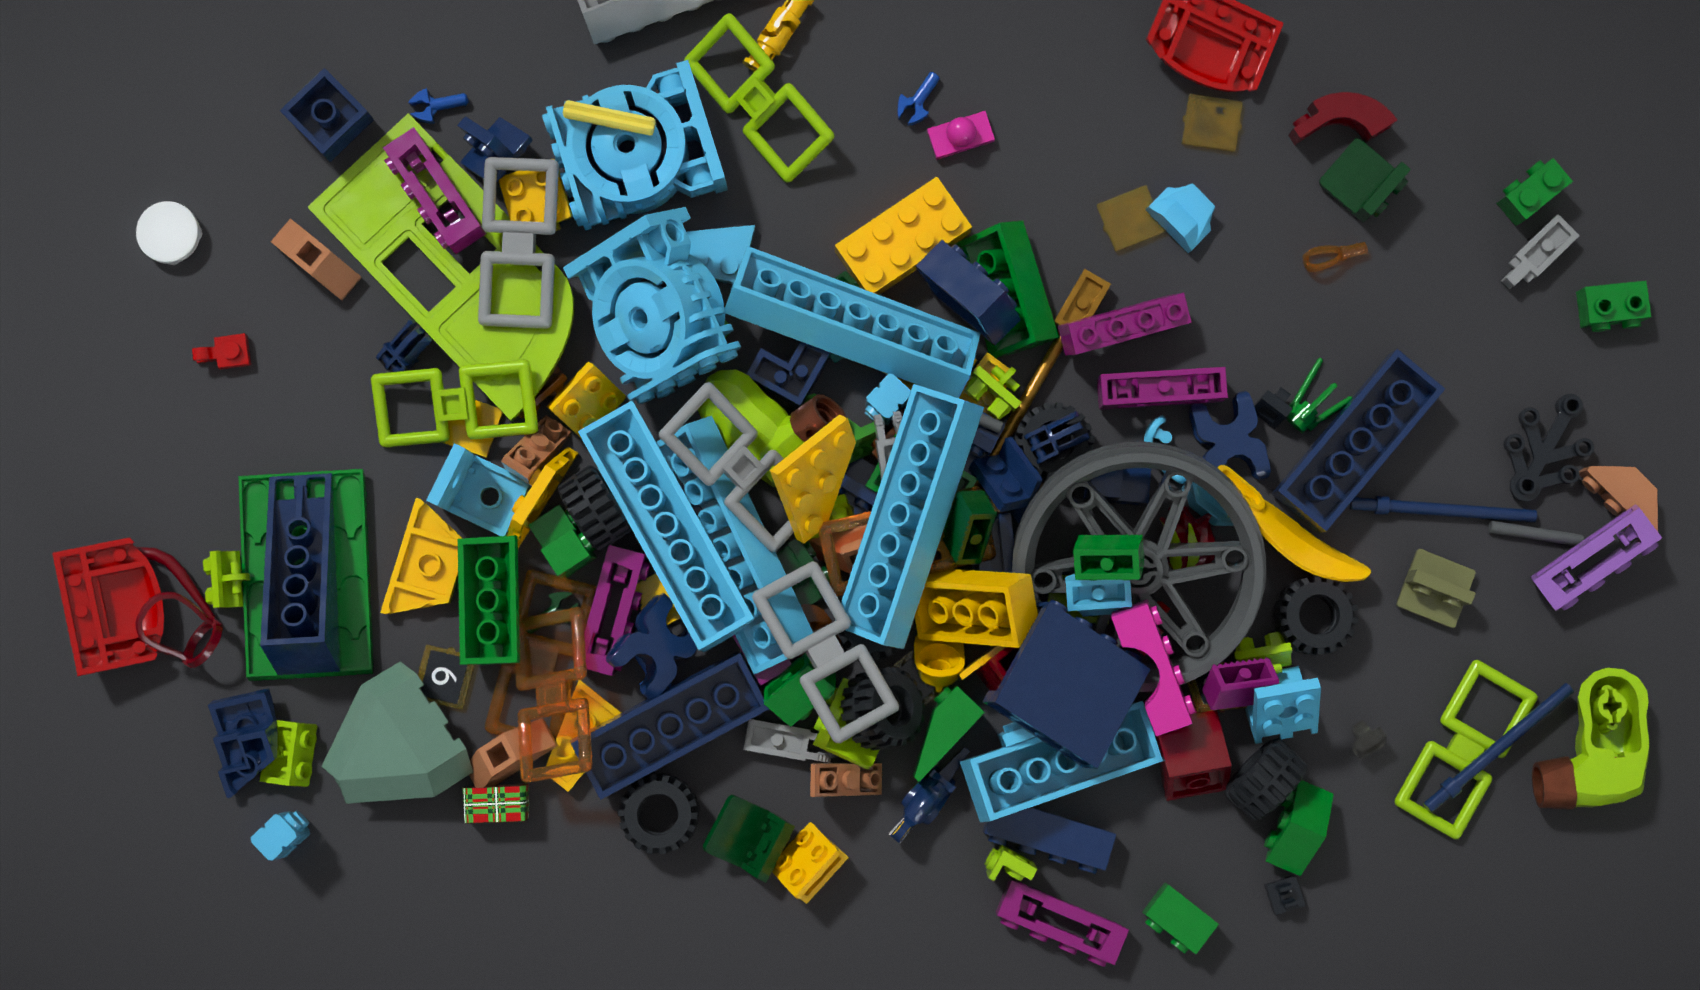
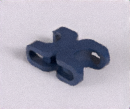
(1231, 439)
(654, 646)

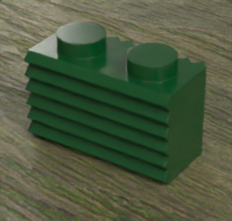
(969, 527)

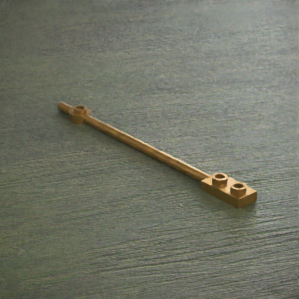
(1080, 304)

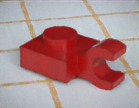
(229, 352)

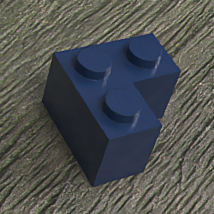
(790, 380)
(1124, 486)

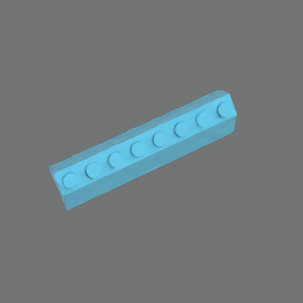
(852, 322)
(909, 515)
(666, 526)
(743, 554)

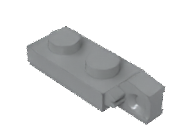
(1540, 251)

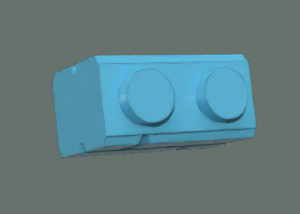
(886, 399)
(281, 834)

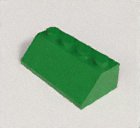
(1008, 256)
(488, 600)

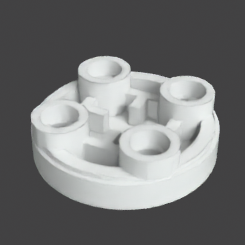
(168, 232)

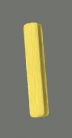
(609, 117)

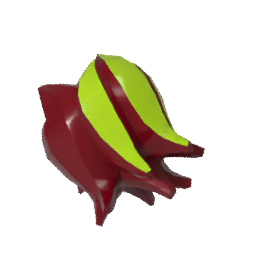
(1191, 531)

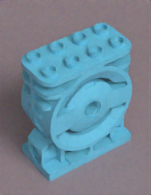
(600, 199)
(641, 318)

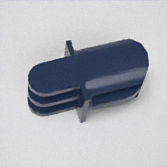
(404, 348)
(1037, 446)

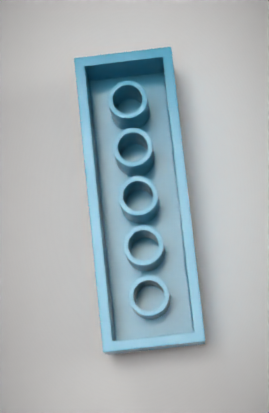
(1036, 772)

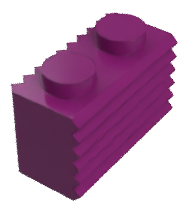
(1234, 683)

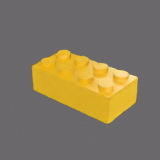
(901, 237)
(977, 608)

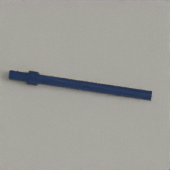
(1383, 505)
(1452, 786)

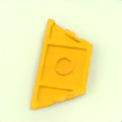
(543, 485)
(425, 563)

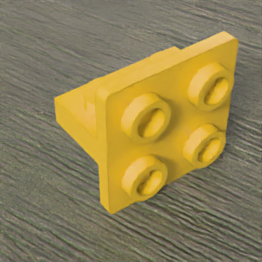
(526, 197)
(586, 398)
(808, 863)

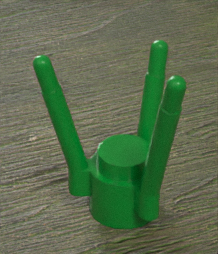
(1303, 415)

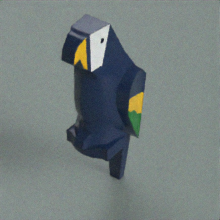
(927, 797)

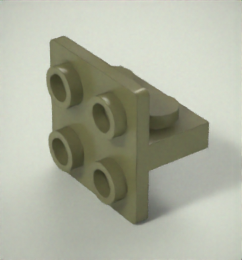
(1436, 588)

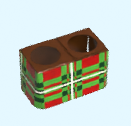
(496, 803)

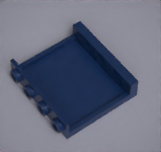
(1069, 685)

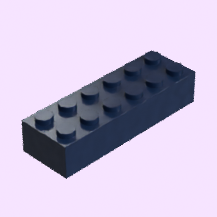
(1358, 441)
(672, 724)

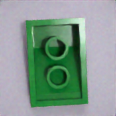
(948, 723)

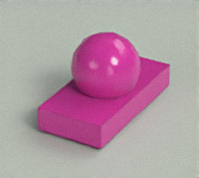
(960, 135)

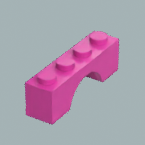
(1139, 629)

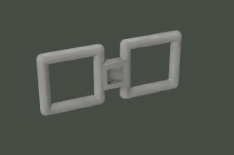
(518, 242)
(735, 463)
(825, 652)

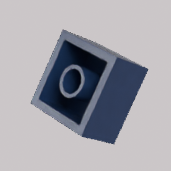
(327, 114)

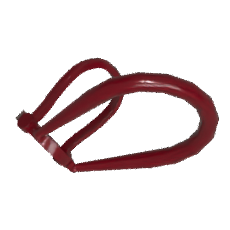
(206, 615)

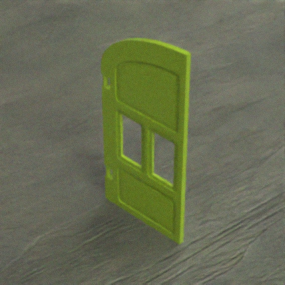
(376, 216)

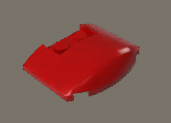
(1214, 42)
(101, 599)

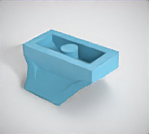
(1183, 214)
(1204, 503)
(1097, 596)

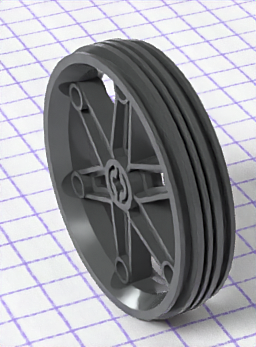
(1155, 573)

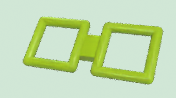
(759, 99)
(454, 403)
(1462, 749)

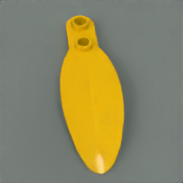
(1295, 541)

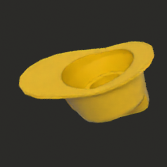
(938, 662)

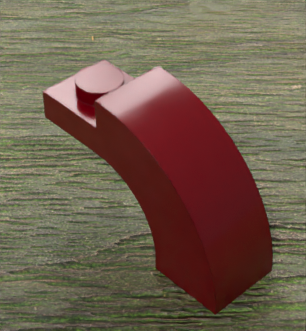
(1344, 108)

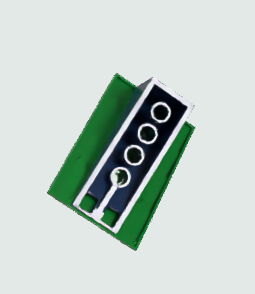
(307, 575)

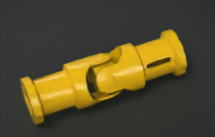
(779, 30)

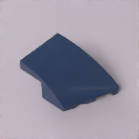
(244, 737)

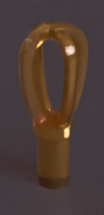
(1343, 253)

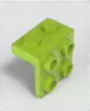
(848, 749)

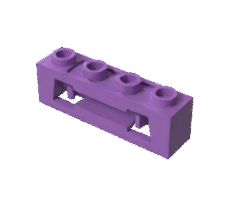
(1614, 562)

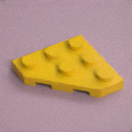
(813, 476)

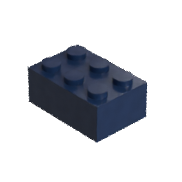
(969, 291)

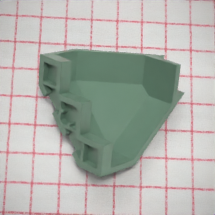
(395, 743)

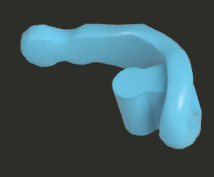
(1153, 431)

